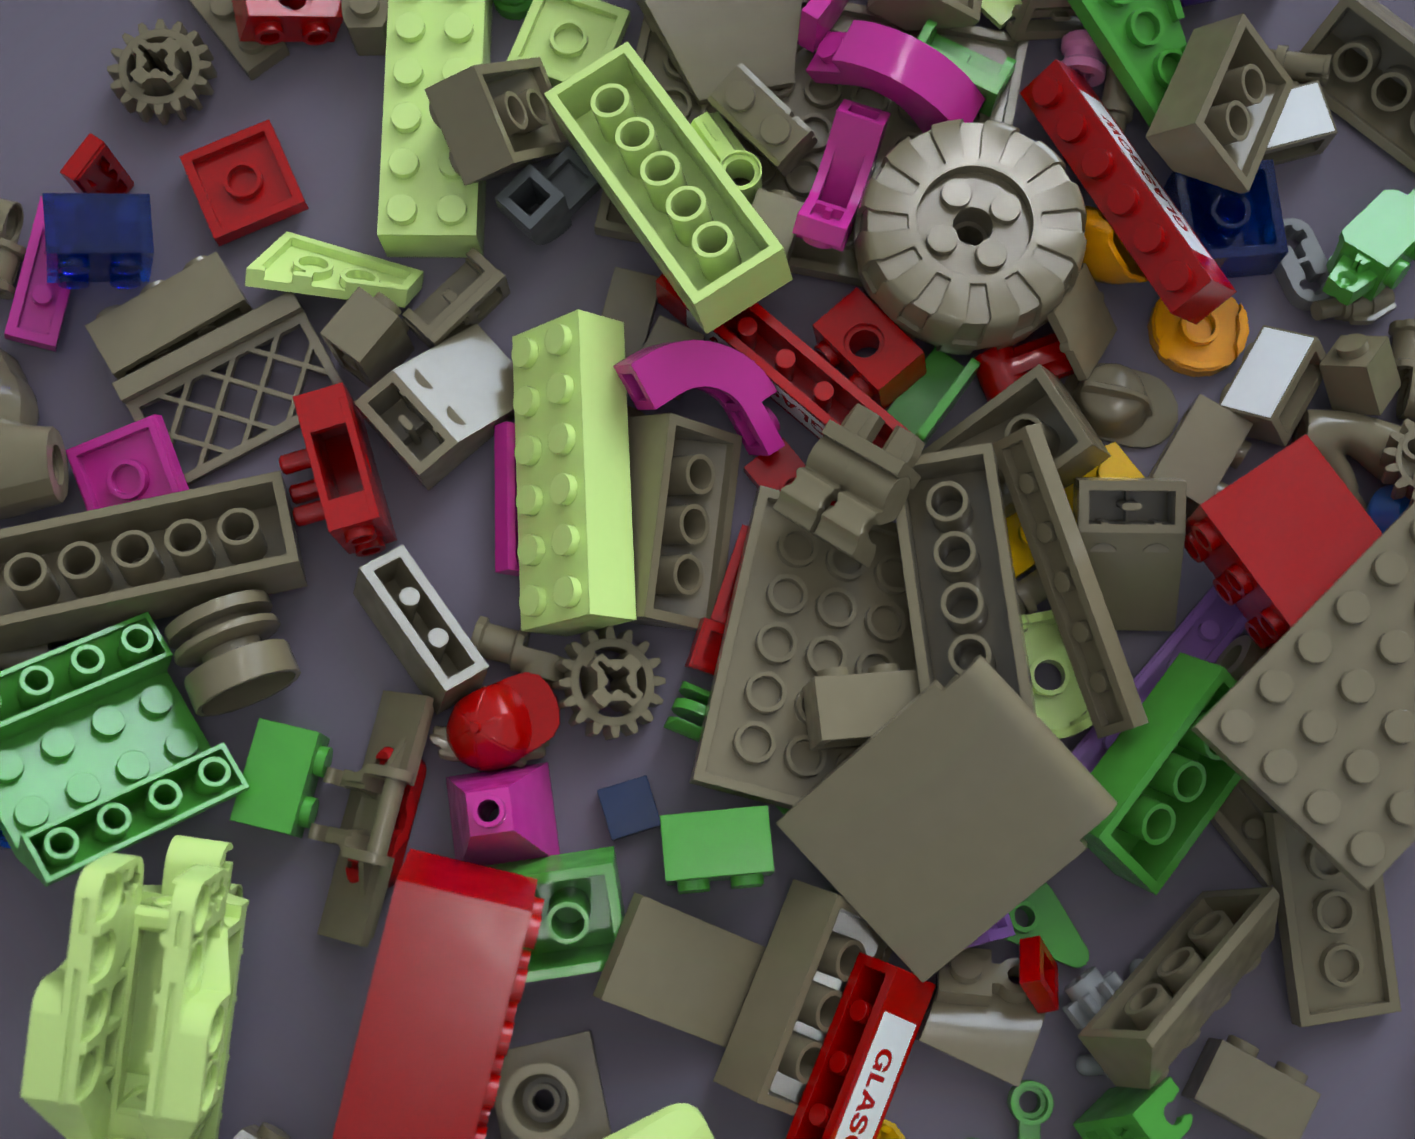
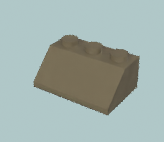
(1221, 105)

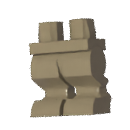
(857, 474)

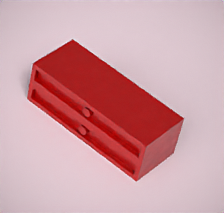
(1279, 538)
(440, 1002)

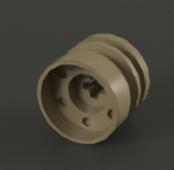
(231, 652)

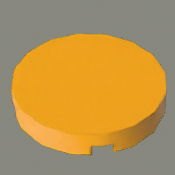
(1201, 347)

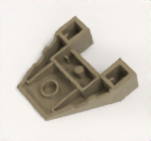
(716, 35)

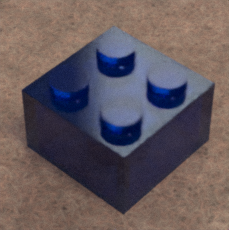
(1237, 229)
(97, 239)

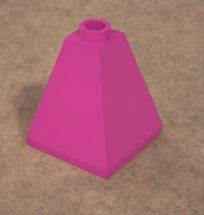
(525, 818)

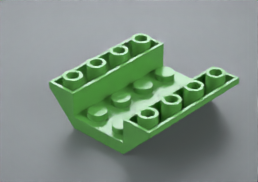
(101, 751)

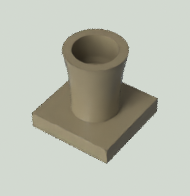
(566, 1069)

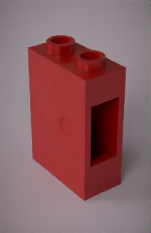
(342, 471)

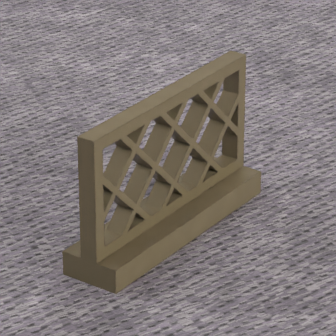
(223, 348)

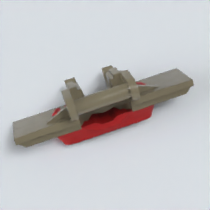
(375, 817)

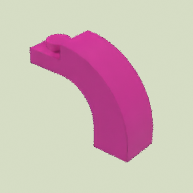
(898, 68)
(842, 176)
(729, 376)

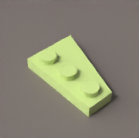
(330, 271)

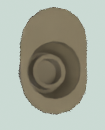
(1125, 405)

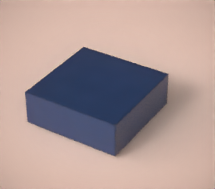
(629, 808)

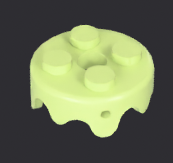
(1062, 708)

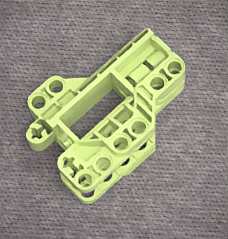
(144, 1005)

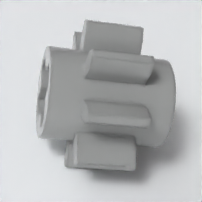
(1089, 994)

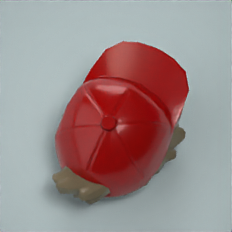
(500, 724)

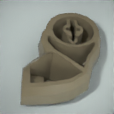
(31, 455)

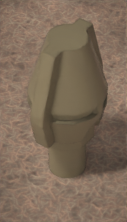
(1357, 313)

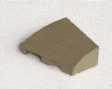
(989, 1038)

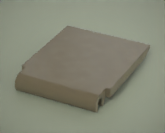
(948, 817)

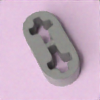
(1303, 262)

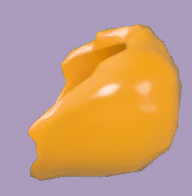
(1106, 254)

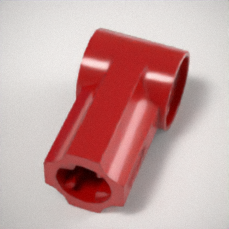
(1007, 365)

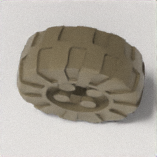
(981, 189)

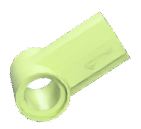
(729, 152)

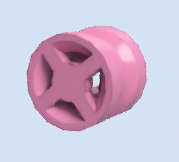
(1083, 56)

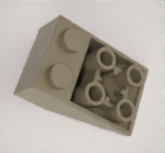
(442, 403)
(1134, 545)

